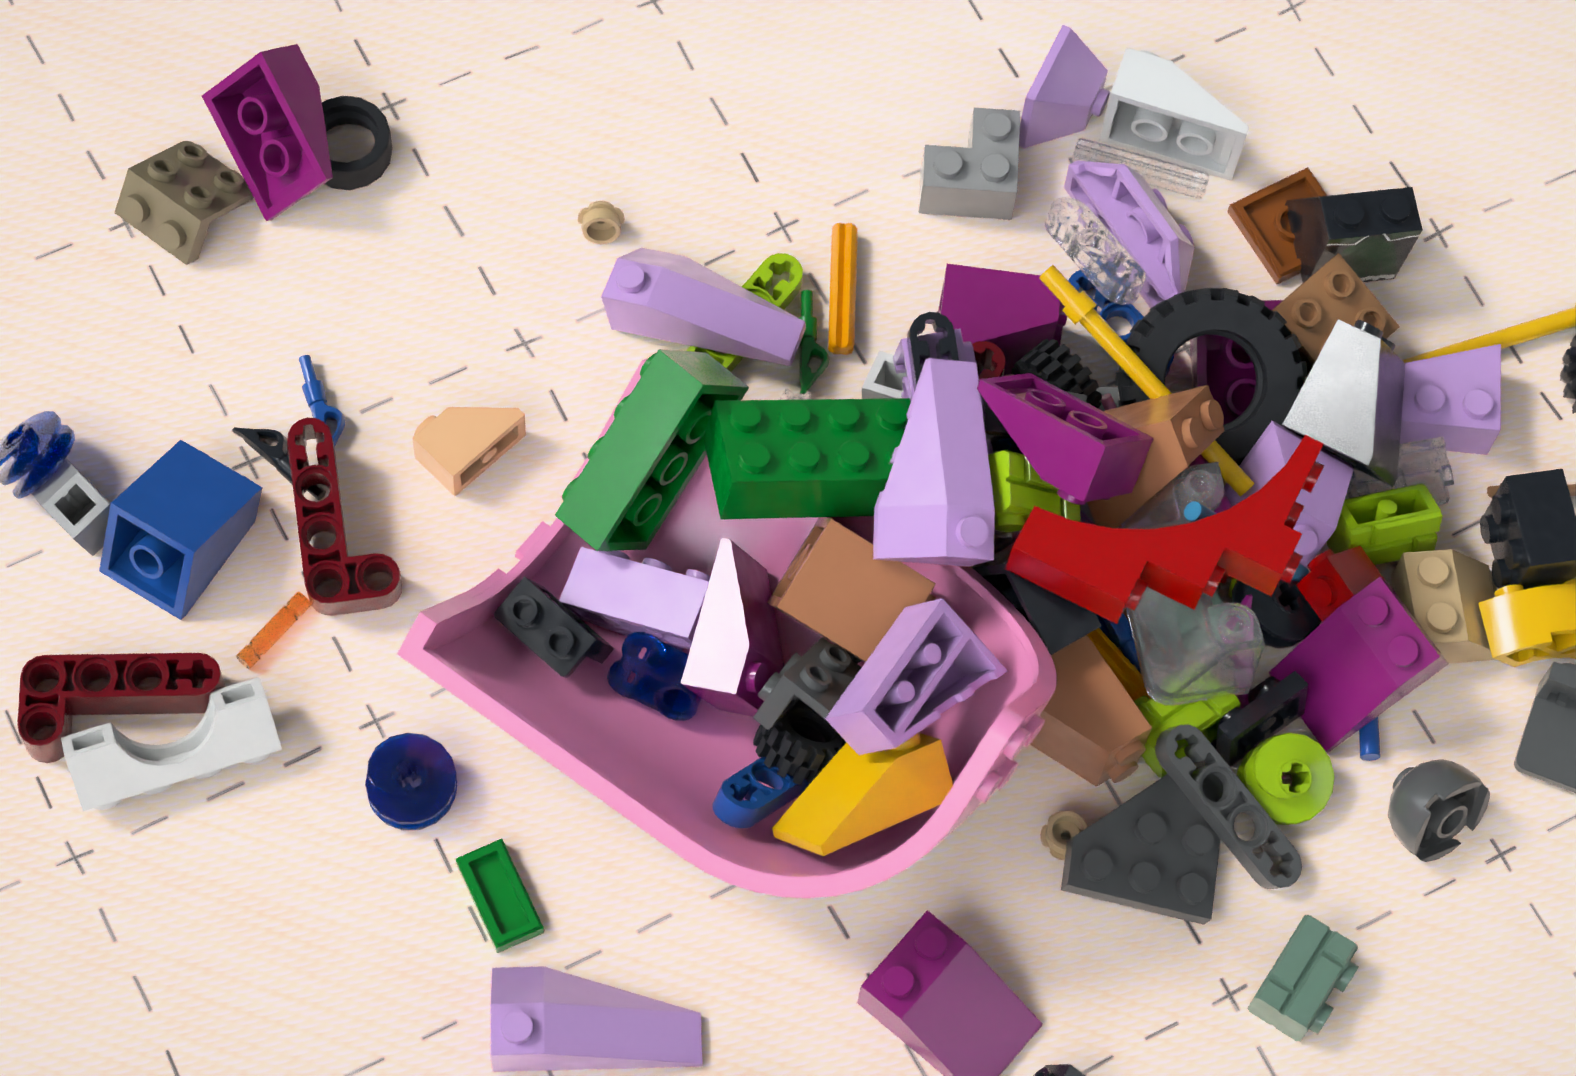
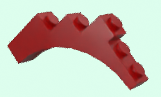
(1114, 566)

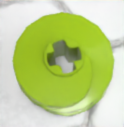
(1294, 756)

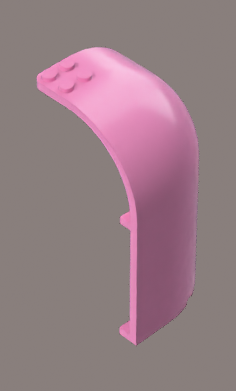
(670, 770)

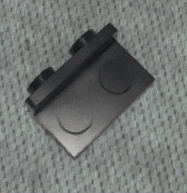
(550, 628)
(1270, 709)

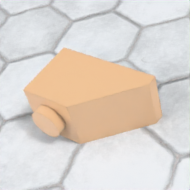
(466, 442)

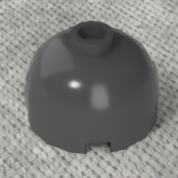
(1434, 805)

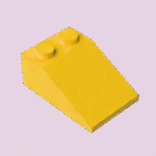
(866, 794)

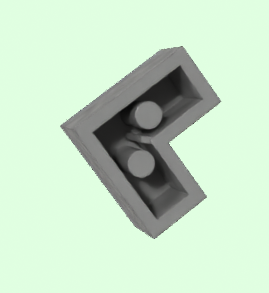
(978, 178)

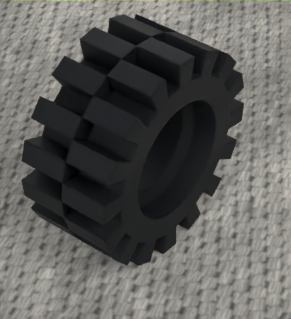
(1060, 369)
(798, 743)

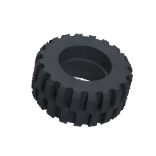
(1242, 320)

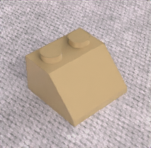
(1444, 597)

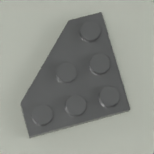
(1150, 854)

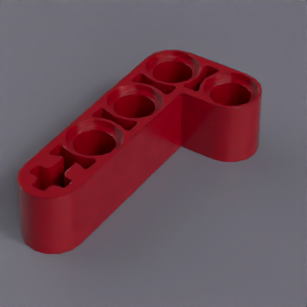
(328, 517)
(118, 698)

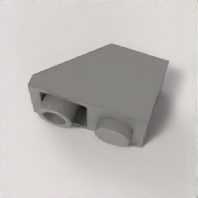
(76, 506)

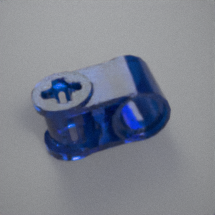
(656, 677)

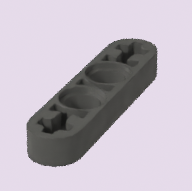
(1234, 800)

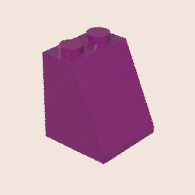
(1001, 308)

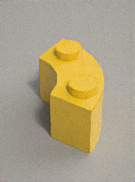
(1531, 623)

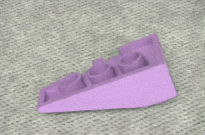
(693, 306)
(940, 479)
(573, 1023)

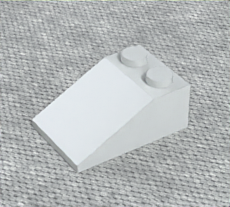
(1171, 117)

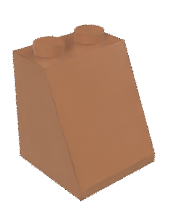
(1181, 430)
(844, 591)
(1091, 718)

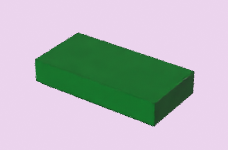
(499, 895)

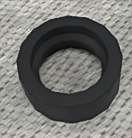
(371, 167)

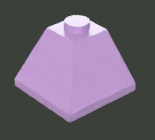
(1063, 92)
(1321, 506)

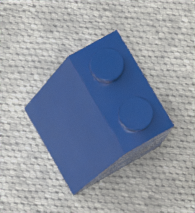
(177, 527)

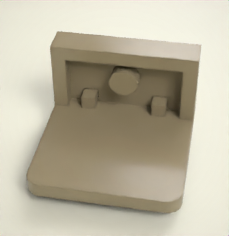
(178, 196)

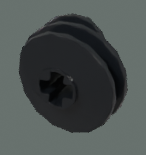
(1283, 617)

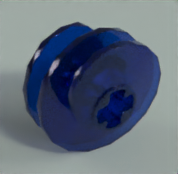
(34, 452)
(411, 757)

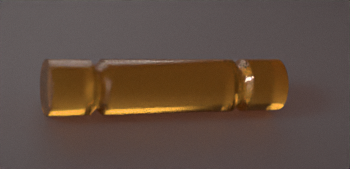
(273, 630)

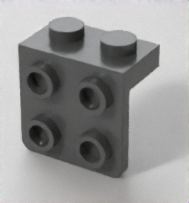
(814, 678)
(1549, 735)

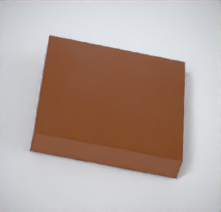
(1266, 225)

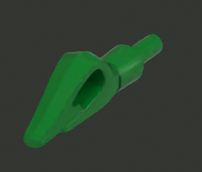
(808, 347)

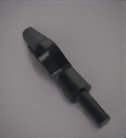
(274, 455)

